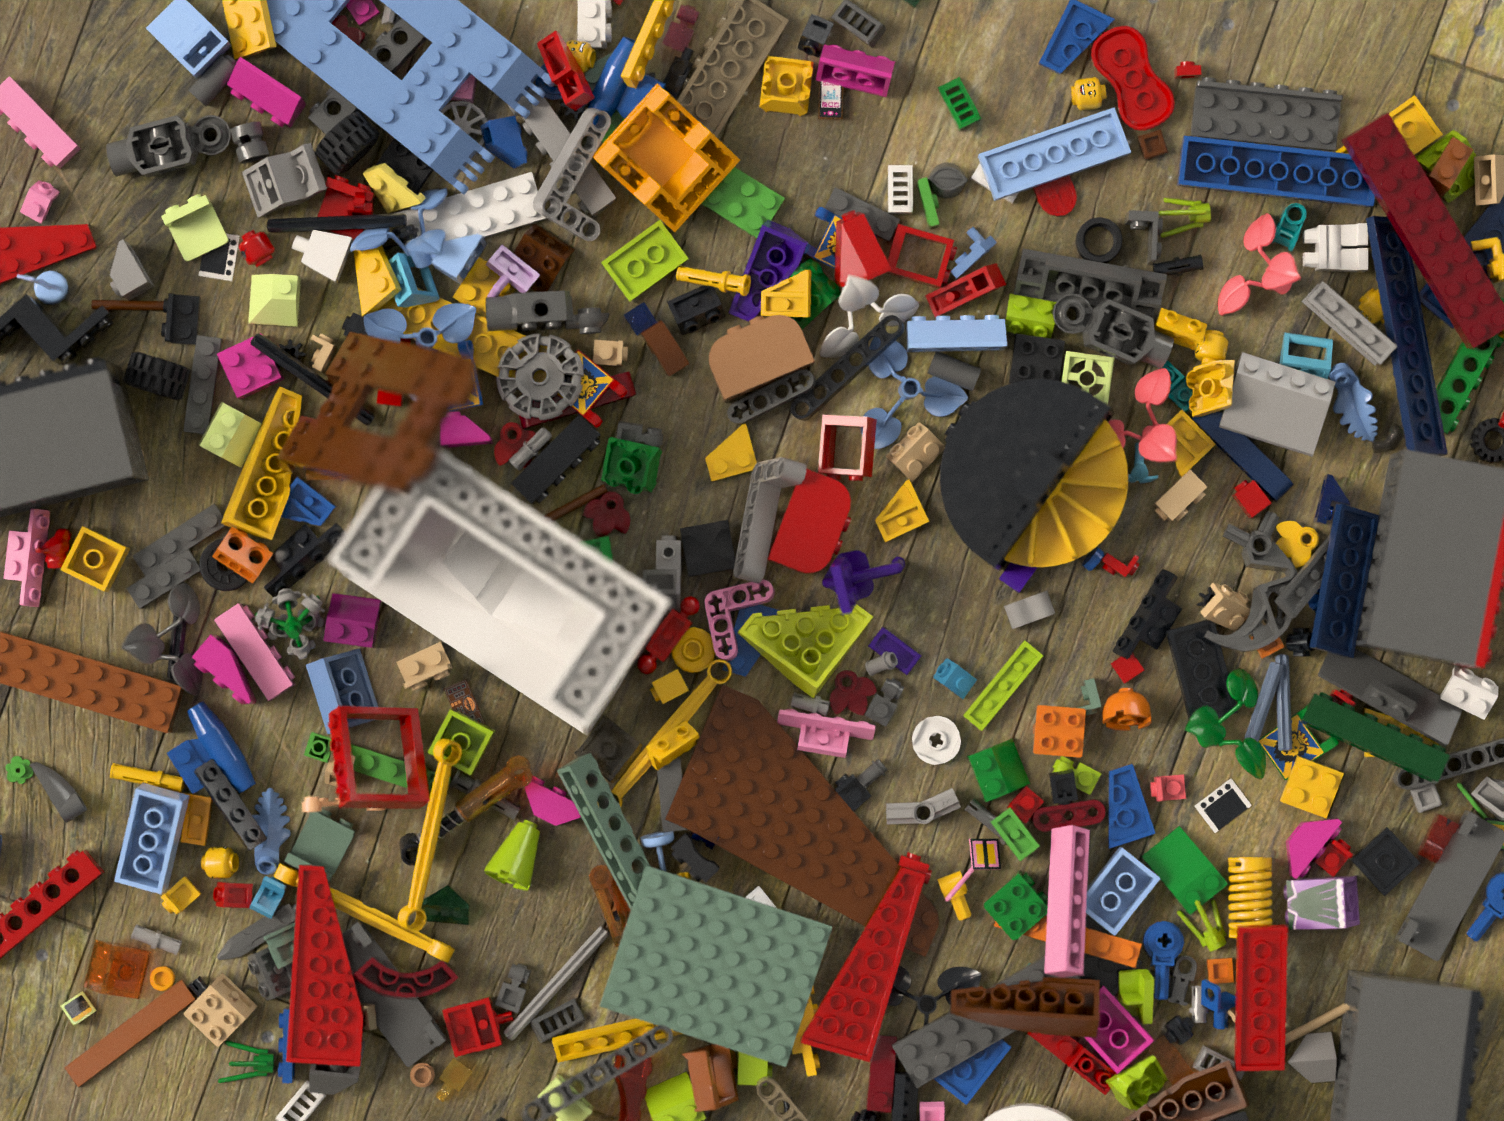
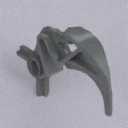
(1269, 559)

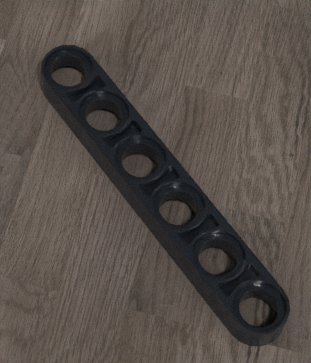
(850, 371)

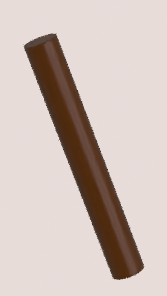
(128, 305)
(575, 504)

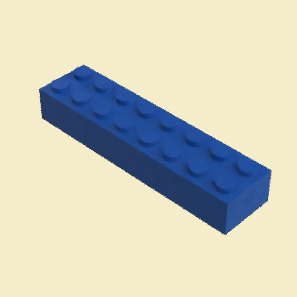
(1272, 171)

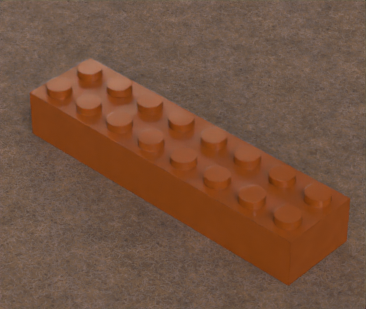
(88, 683)

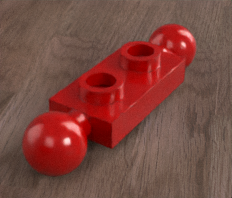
(668, 635)

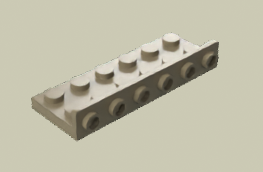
(730, 62)

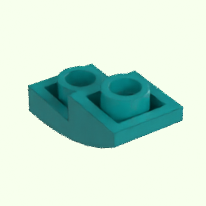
(1179, 391)

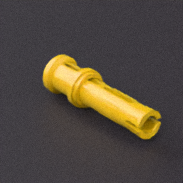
(724, 281)

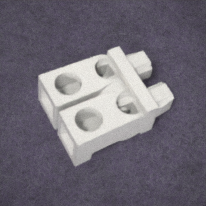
(1329, 244)

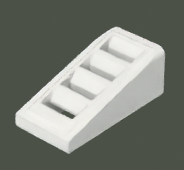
(900, 209)
(293, 1102)

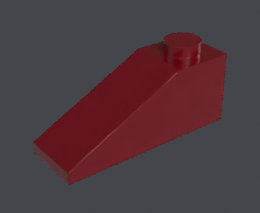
(881, 1075)

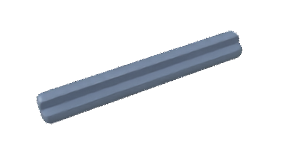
(1264, 701)
(1284, 705)

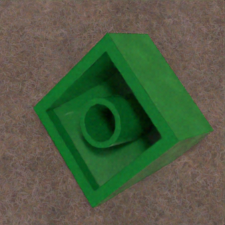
(998, 770)

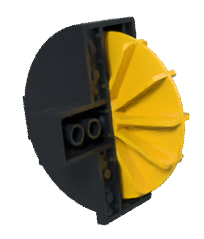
(1033, 474)

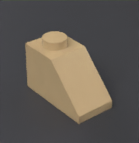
(1489, 179)

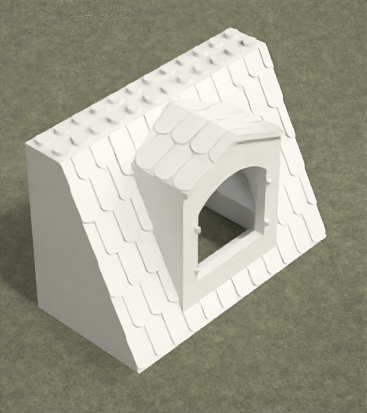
(503, 589)

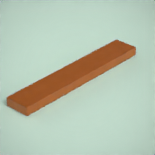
(130, 1033)

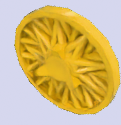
(694, 651)

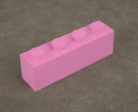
(36, 125)
(255, 652)

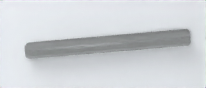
(556, 983)

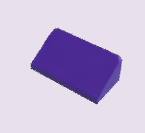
(1017, 576)

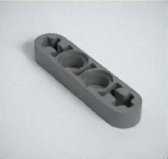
(772, 400)

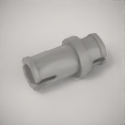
(814, 705)
(1198, 1010)

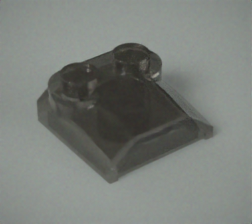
(611, 749)

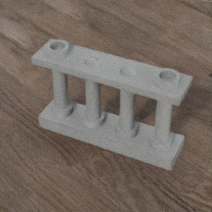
(1349, 323)

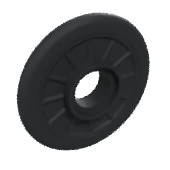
(212, 572)

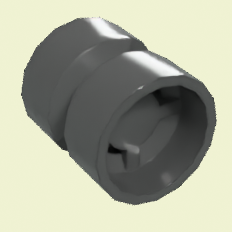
(253, 150)

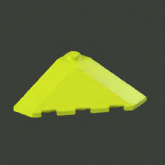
(806, 644)

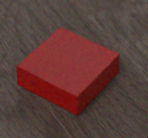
(1127, 668)

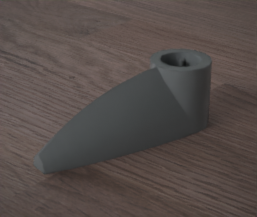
(60, 792)

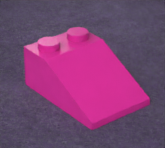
(1119, 1033)

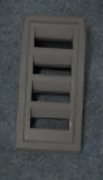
(875, 34)
(538, 1030)

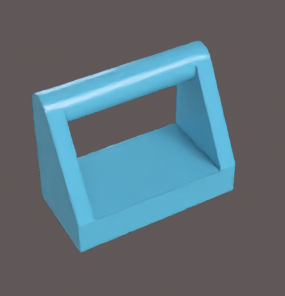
(409, 294)
(1312, 366)

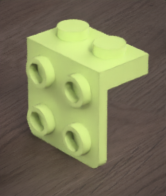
(195, 227)

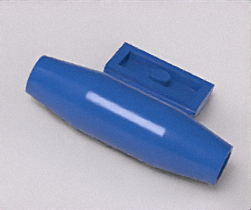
(612, 91)
(212, 743)

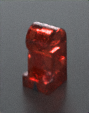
(1437, 838)

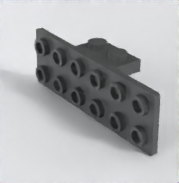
(1392, 694)

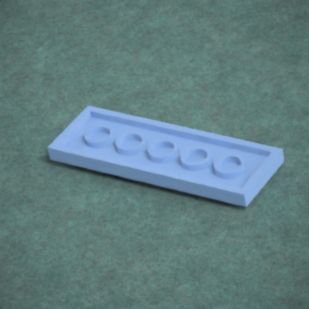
(1054, 154)

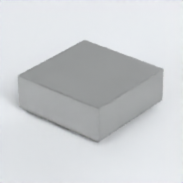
(1425, 797)

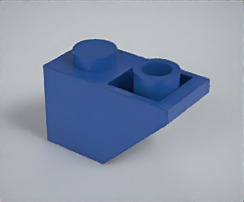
(504, 140)

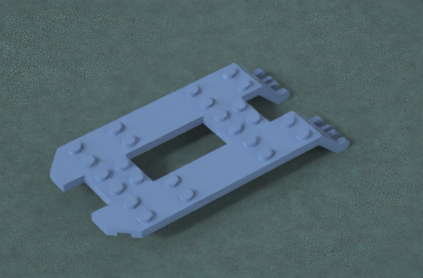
(413, 106)

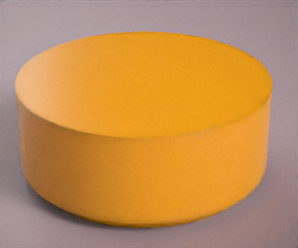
(162, 978)

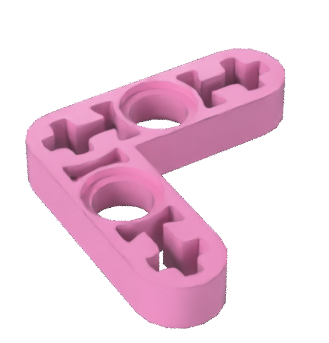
(729, 605)

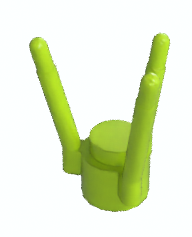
(1199, 213)
(1213, 937)

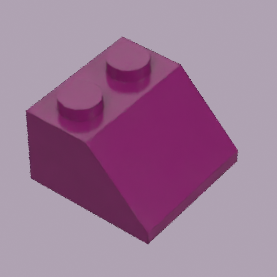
(352, 620)

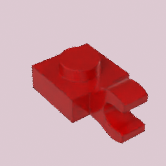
(359, 205)

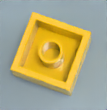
(95, 559)

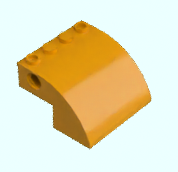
(666, 157)

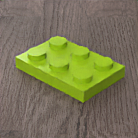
(644, 260)

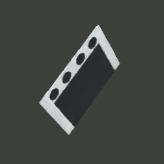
(220, 261)
(1222, 805)

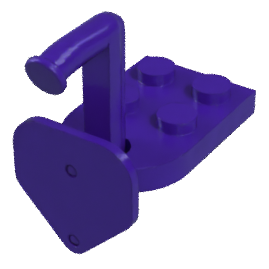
(853, 578)

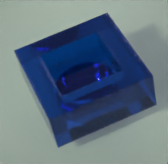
(640, 318)

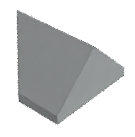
(668, 585)
(1491, 796)
(1316, 1058)

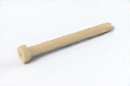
(1316, 1023)

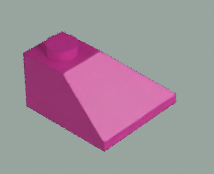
(461, 431)

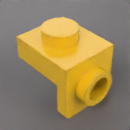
(180, 896)

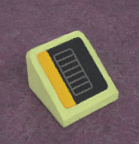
(78, 1008)

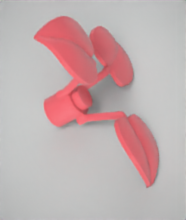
(1278, 275)
(1158, 440)

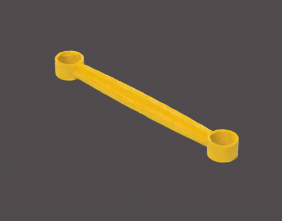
(683, 712)
(429, 835)
(373, 917)

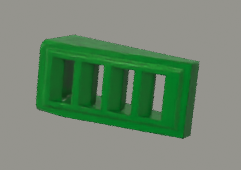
(961, 124)

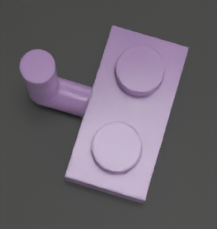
(511, 271)

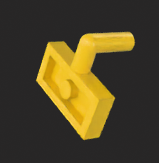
(1496, 267)

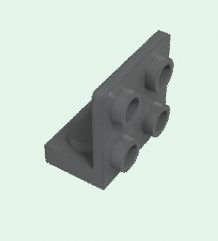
(1138, 221)

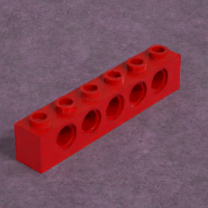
(88, 872)

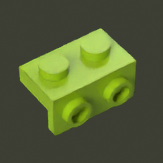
(1030, 316)

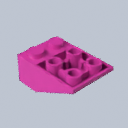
(223, 662)

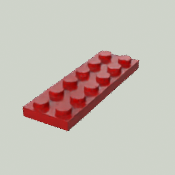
(1260, 997)

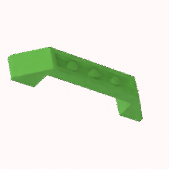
(366, 761)

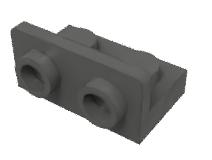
(271, 980)

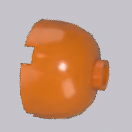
(1126, 709)

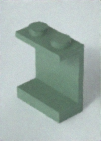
(322, 842)

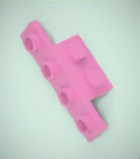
(22, 560)
(825, 734)

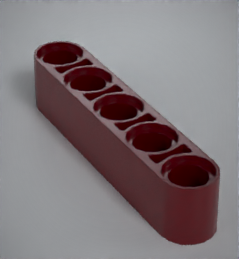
(608, 397)

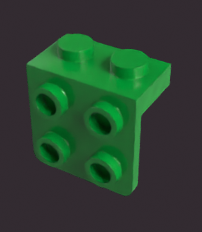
(822, 291)
(1017, 905)

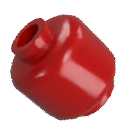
(256, 248)

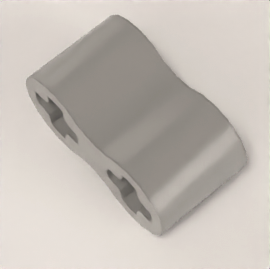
(1029, 609)

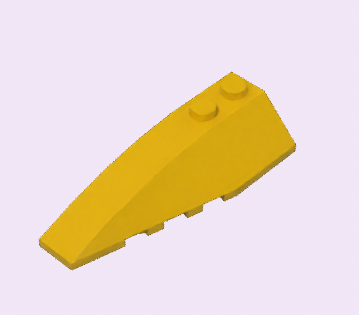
(262, 485)

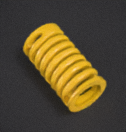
(1251, 891)

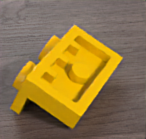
(672, 745)

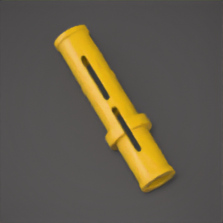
(141, 776)

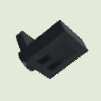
(815, 35)
(1063, 787)
(851, 791)

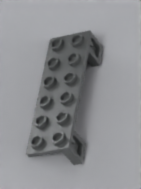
(1451, 886)
(401, 1021)

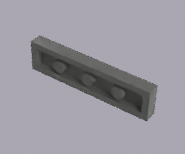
(202, 384)
(180, 539)
(1304, 584)

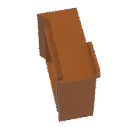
(712, 1076)

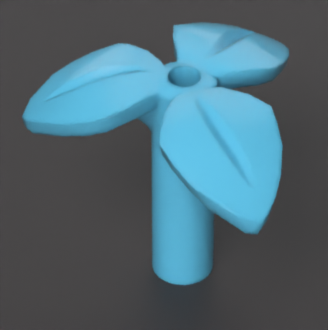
(1140, 471)

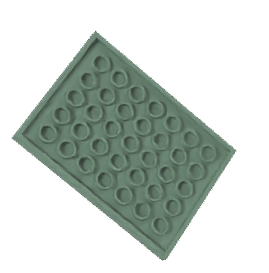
(715, 966)

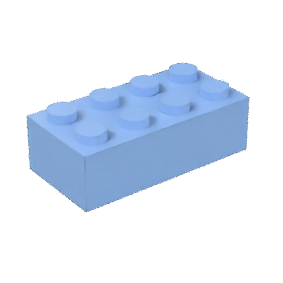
(151, 838)

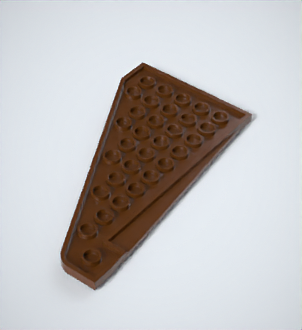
(785, 816)

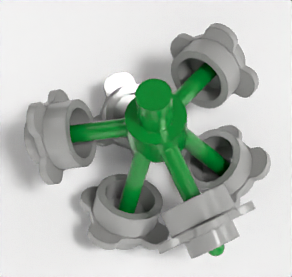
(289, 625)

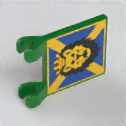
(1303, 745)

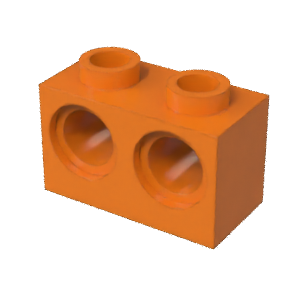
(239, 559)

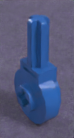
(1494, 907)
(1160, 956)

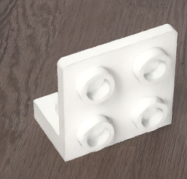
(593, 22)

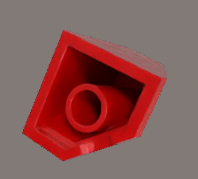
(857, 250)

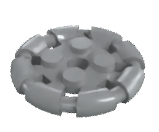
(545, 390)

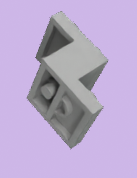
(284, 180)

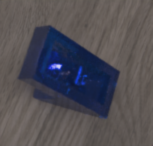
(1329, 493)

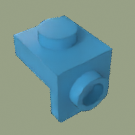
(954, 678)
(268, 896)

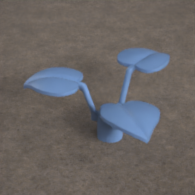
(418, 248)
(452, 320)
(940, 400)

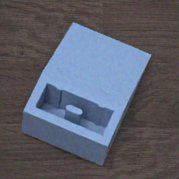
(188, 37)

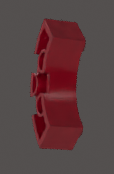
(405, 985)

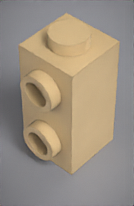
(1175, 500)

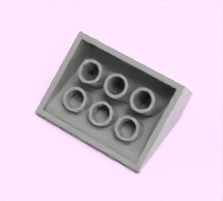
(1277, 404)

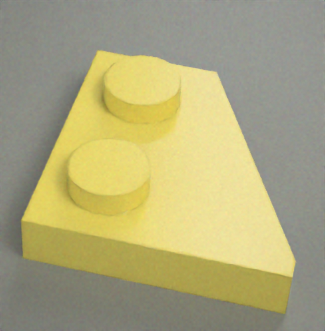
(391, 188)

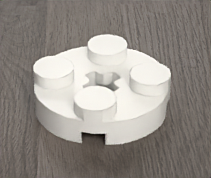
(940, 753)

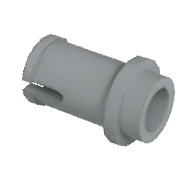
(886, 661)

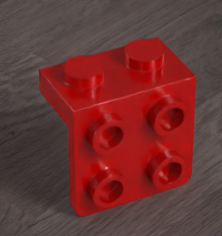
(337, 198)

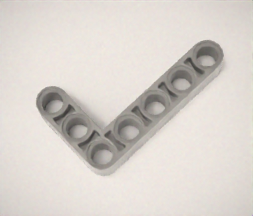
(572, 175)
(760, 514)

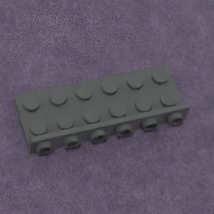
(1266, 114)

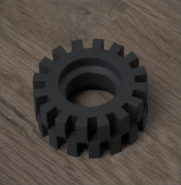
(1478, 441)

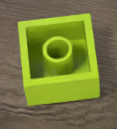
(469, 734)

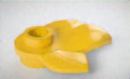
(1292, 543)

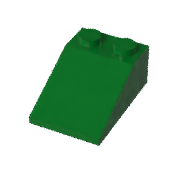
(1184, 870)

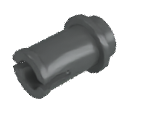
(872, 773)

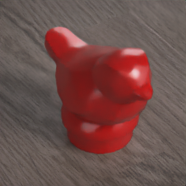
(56, 548)

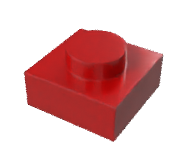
(1187, 70)

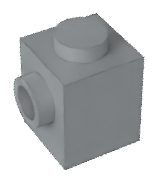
(668, 553)

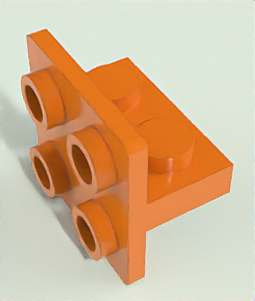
(1059, 731)

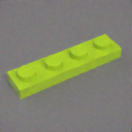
(1003, 685)

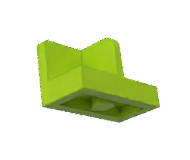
(1137, 993)

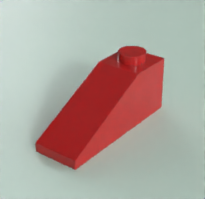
(965, 289)

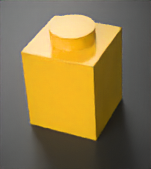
(668, 687)

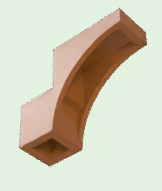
(1449, 166)

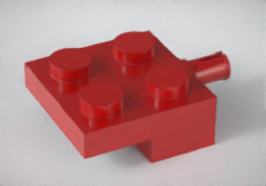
(474, 1026)

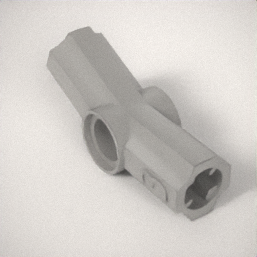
(906, 812)

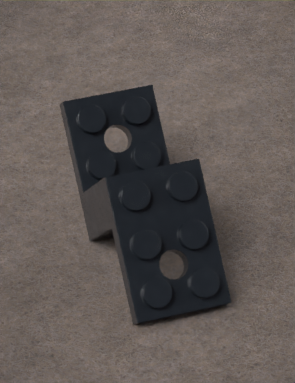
(47, 332)

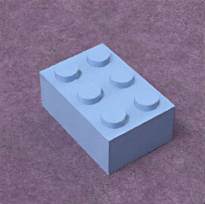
(1118, 890)

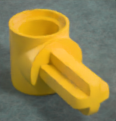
(958, 901)

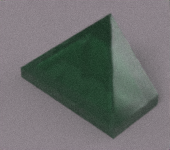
(446, 907)

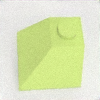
(274, 300)

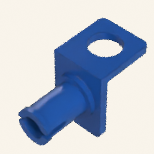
(1219, 1003)

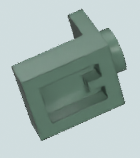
(1090, 693)

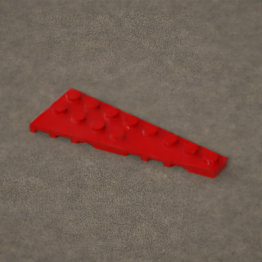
(858, 998)

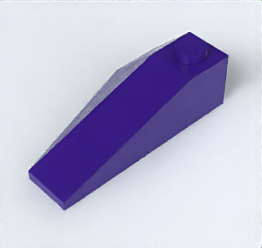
(771, 262)

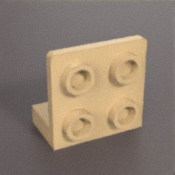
(425, 665)
(220, 1010)

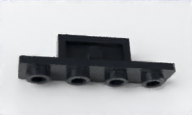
(301, 554)
(1152, 617)
(230, 804)

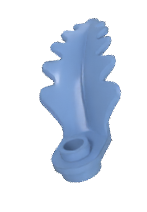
(1352, 402)
(272, 825)

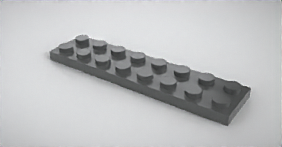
(954, 1038)

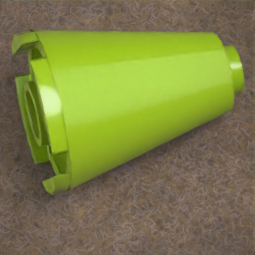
(516, 857)

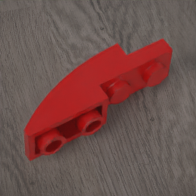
(1077, 1058)

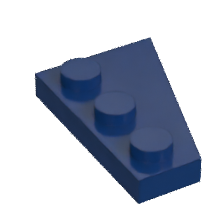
(746, 653)

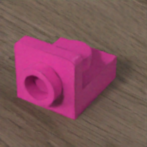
(362, 10)

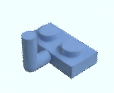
(978, 249)

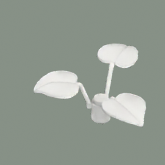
(854, 296)

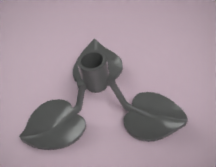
(148, 647)

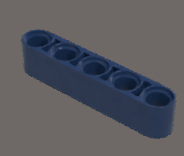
(1246, 456)

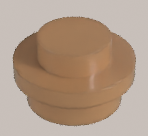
(422, 1074)

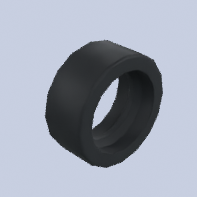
(1099, 222)

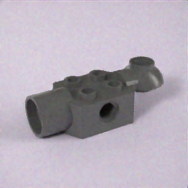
(166, 145)
(518, 311)
(1114, 330)

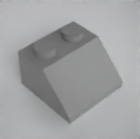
(128, 273)

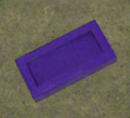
(905, 655)

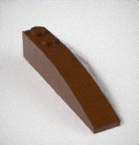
(1040, 1007)
(1197, 1097)

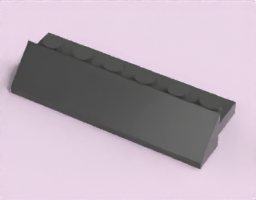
(1053, 276)

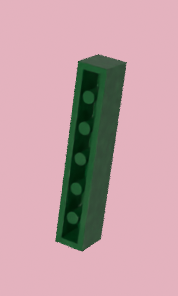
(1375, 738)

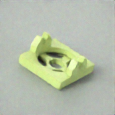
(1104, 362)

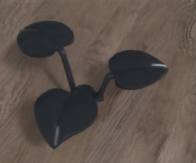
(950, 979)

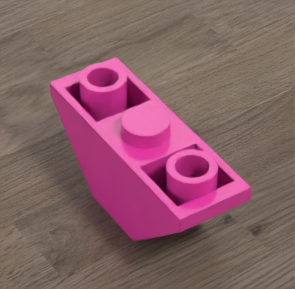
(550, 804)
(1308, 842)

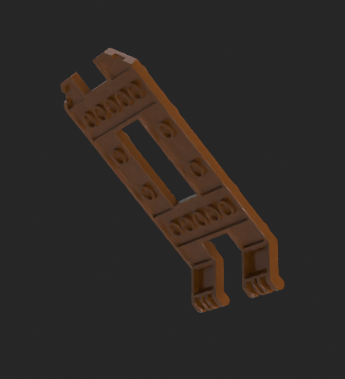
(387, 463)

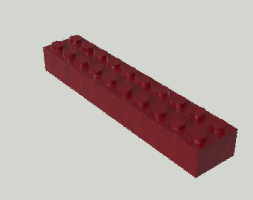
(1427, 230)

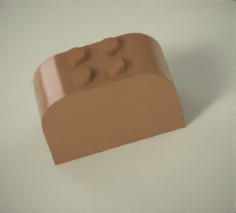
(758, 355)

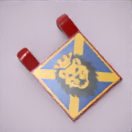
(594, 384)

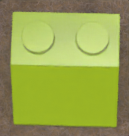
(673, 1100)

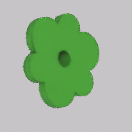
(25, 770)

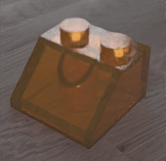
(117, 969)

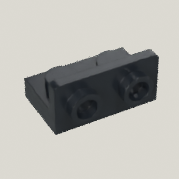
(696, 309)
(181, 319)
(904, 1098)

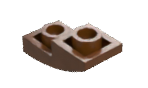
(664, 348)

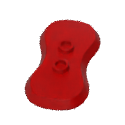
(1141, 94)

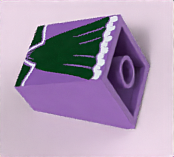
(1322, 903)

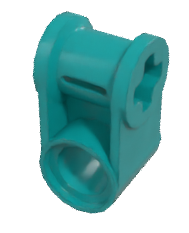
(1289, 228)

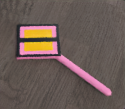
(984, 856)

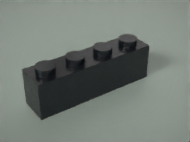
(556, 459)

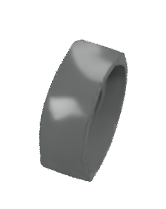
(947, 180)

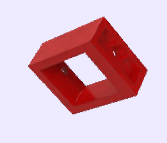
(949, 254)
(828, 441)

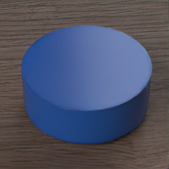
(1093, 559)

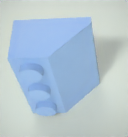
(459, 256)

